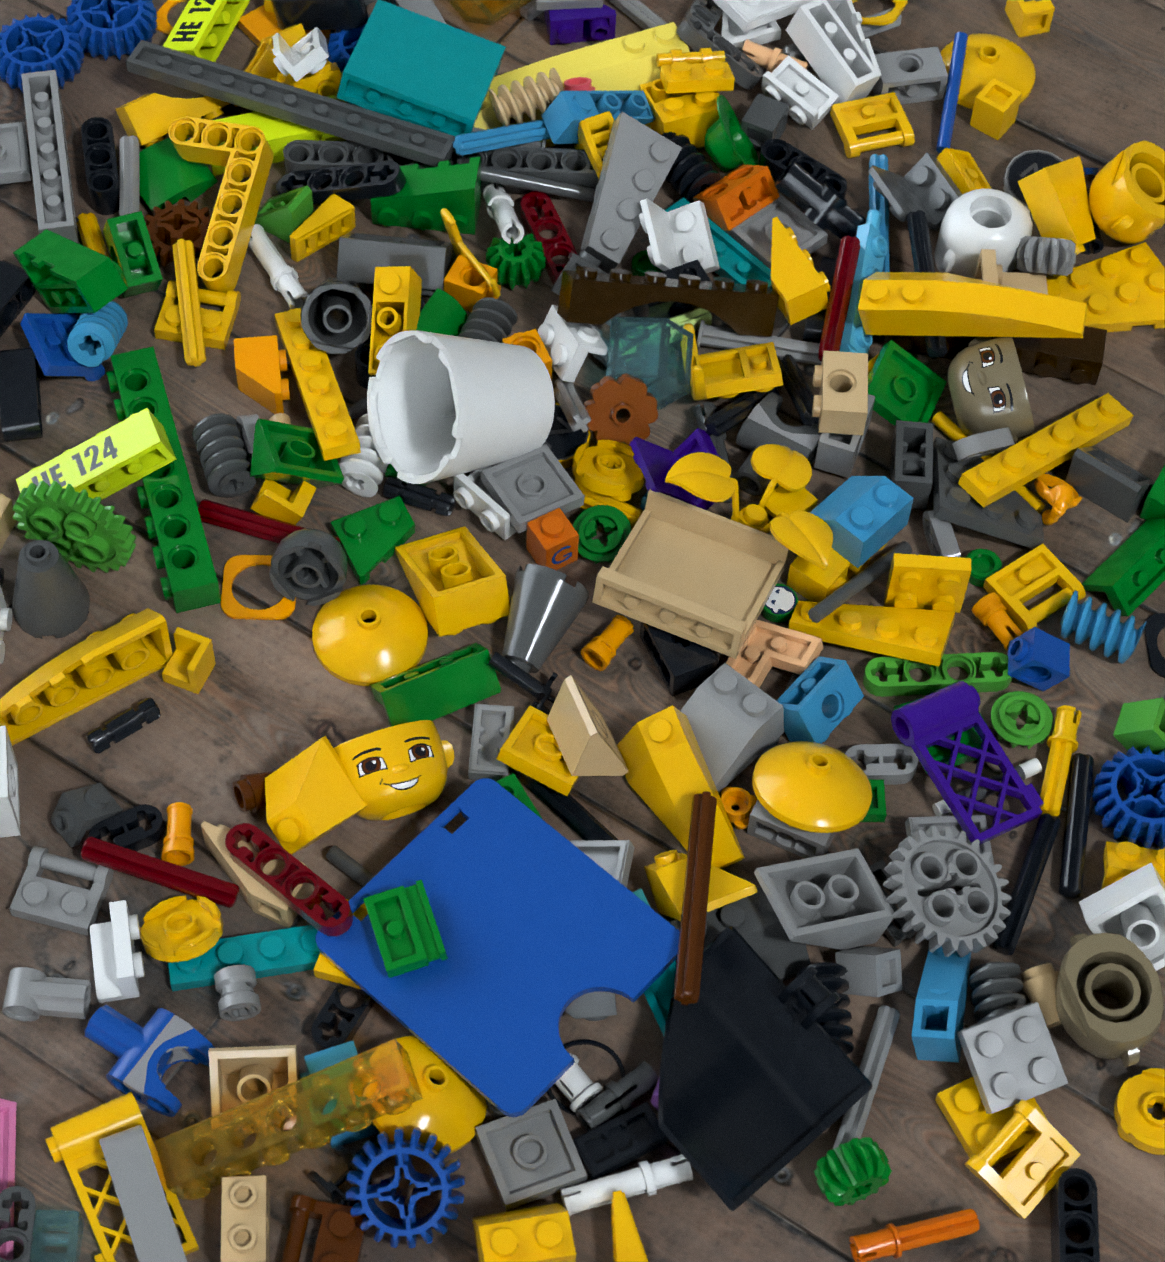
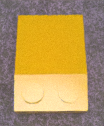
(454, 581)

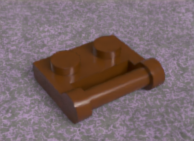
(338, 1234)

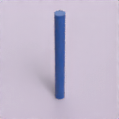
(952, 91)

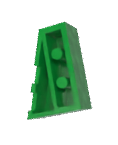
(428, 192)
(70, 274)

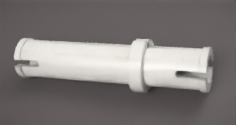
(502, 212)
(281, 275)
(633, 1182)

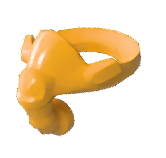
(1060, 497)

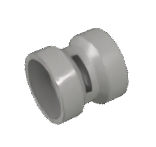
(237, 993)

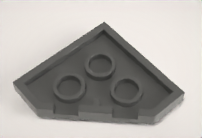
(1006, 518)

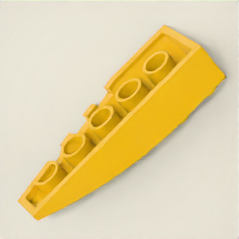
(963, 307)
(87, 674)

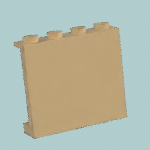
(692, 574)

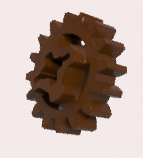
(174, 224)

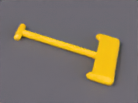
(461, 249)

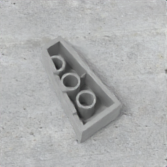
(631, 171)

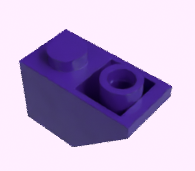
(580, 25)

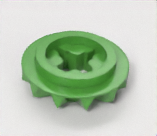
(1037, 714)

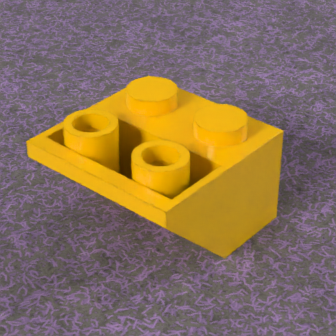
(681, 112)

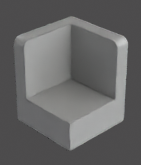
(871, 970)

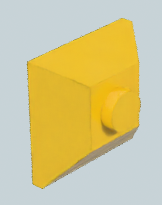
(310, 797)
(668, 879)

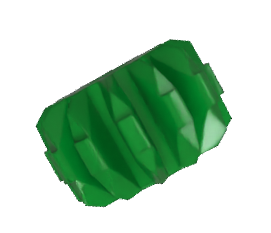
(516, 262)
(852, 1171)

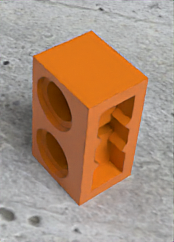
(738, 195)

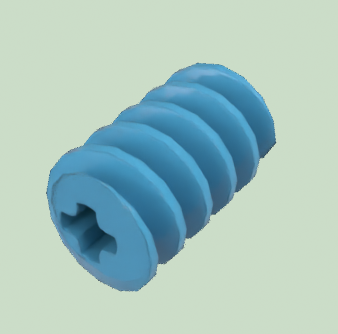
(97, 334)
(1100, 628)

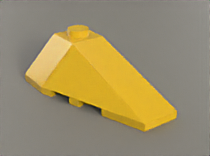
(668, 772)

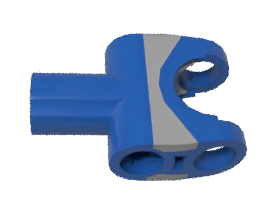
(147, 1053)

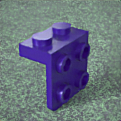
(657, 462)

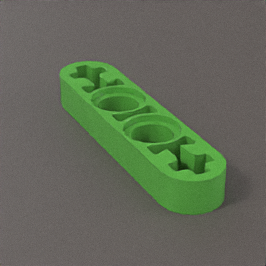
(938, 675)

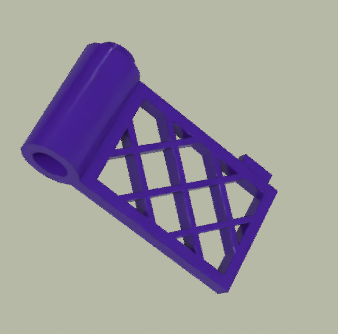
(946, 715)

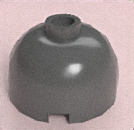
(309, 566)

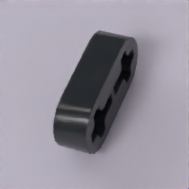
(126, 830)

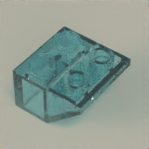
(654, 352)

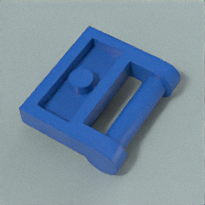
(48, 340)

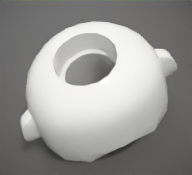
(981, 222)

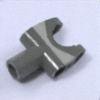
(765, 428)

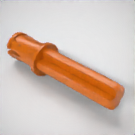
(894, 1240)

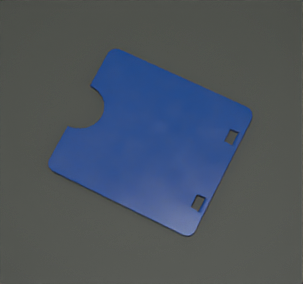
(522, 936)

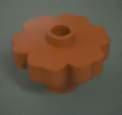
(621, 409)

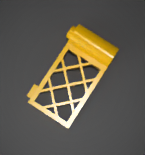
(79, 1147)

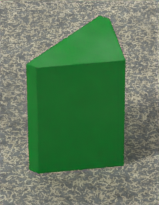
(291, 456)

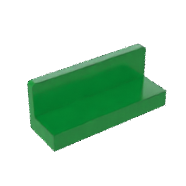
(1133, 568)
(438, 686)

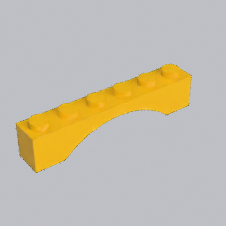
(153, 113)

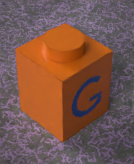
(552, 540)

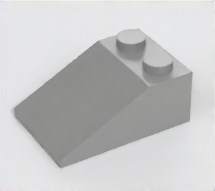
(732, 722)
(827, 900)

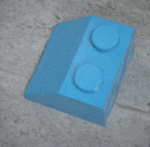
(864, 515)

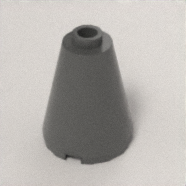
(336, 316)
(48, 592)
(540, 614)

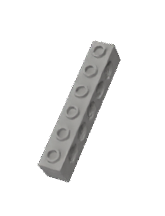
(49, 154)

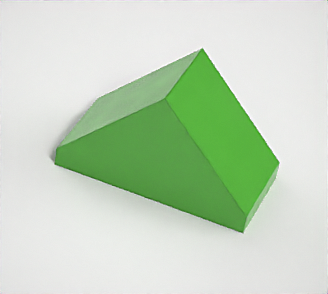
(286, 212)

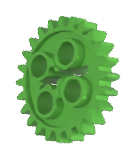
(75, 525)

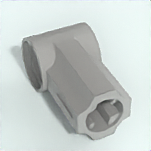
(34, 994)

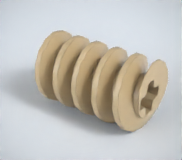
(526, 98)

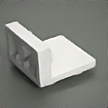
(678, 236)

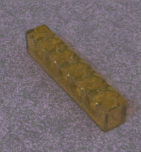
(184, 1151)

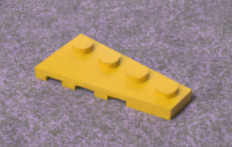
(889, 631)

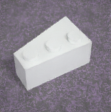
(836, 47)

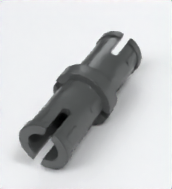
(595, 1112)

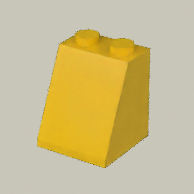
(525, 1235)

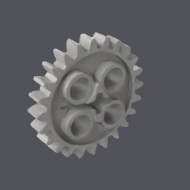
(943, 862)

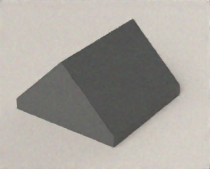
(1108, 482)

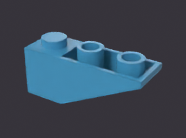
(574, 106)
(940, 1007)

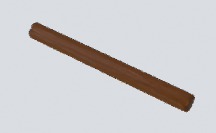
(695, 899)

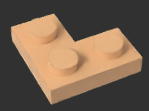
(775, 647)

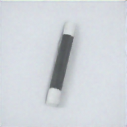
(1024, 770)

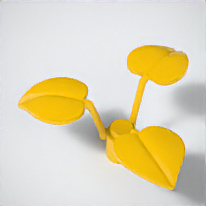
(710, 480)

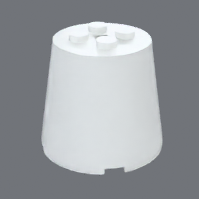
(456, 404)

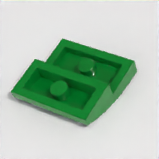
(169, 177)

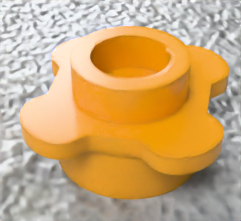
(738, 797)

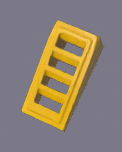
(593, 132)
(325, 225)
(625, 1236)

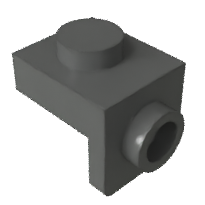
(81, 810)

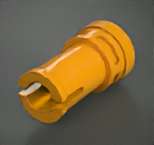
(993, 614)
(603, 647)
(178, 841)

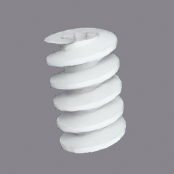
(363, 470)

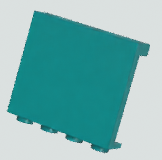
(420, 70)

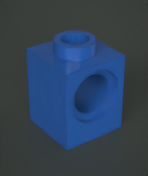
(1038, 659)

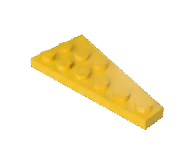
(1118, 289)

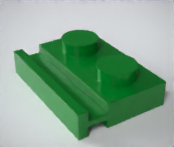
(405, 929)

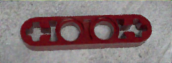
(549, 221)
(291, 876)

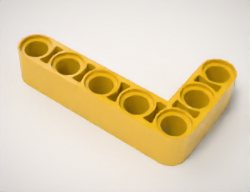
(233, 194)

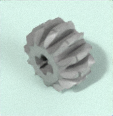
(1046, 255)

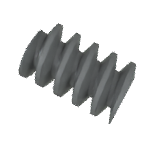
(489, 320)
(223, 456)
(995, 989)

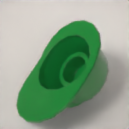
(727, 141)

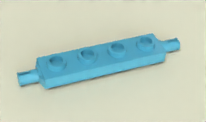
(870, 260)

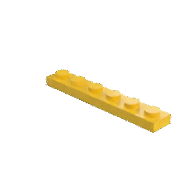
(318, 389)
(1044, 450)

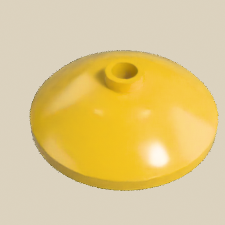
(989, 58)
(374, 650)
(812, 787)
(446, 1109)

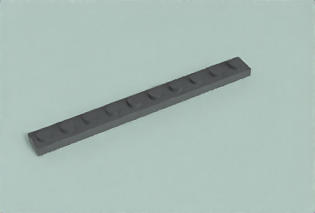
(291, 103)

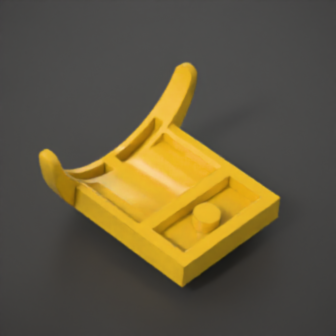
(733, 370)

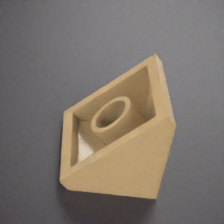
(583, 734)
(250, 1072)

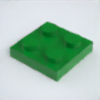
(903, 386)

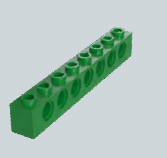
(141, 386)

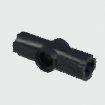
(819, 201)

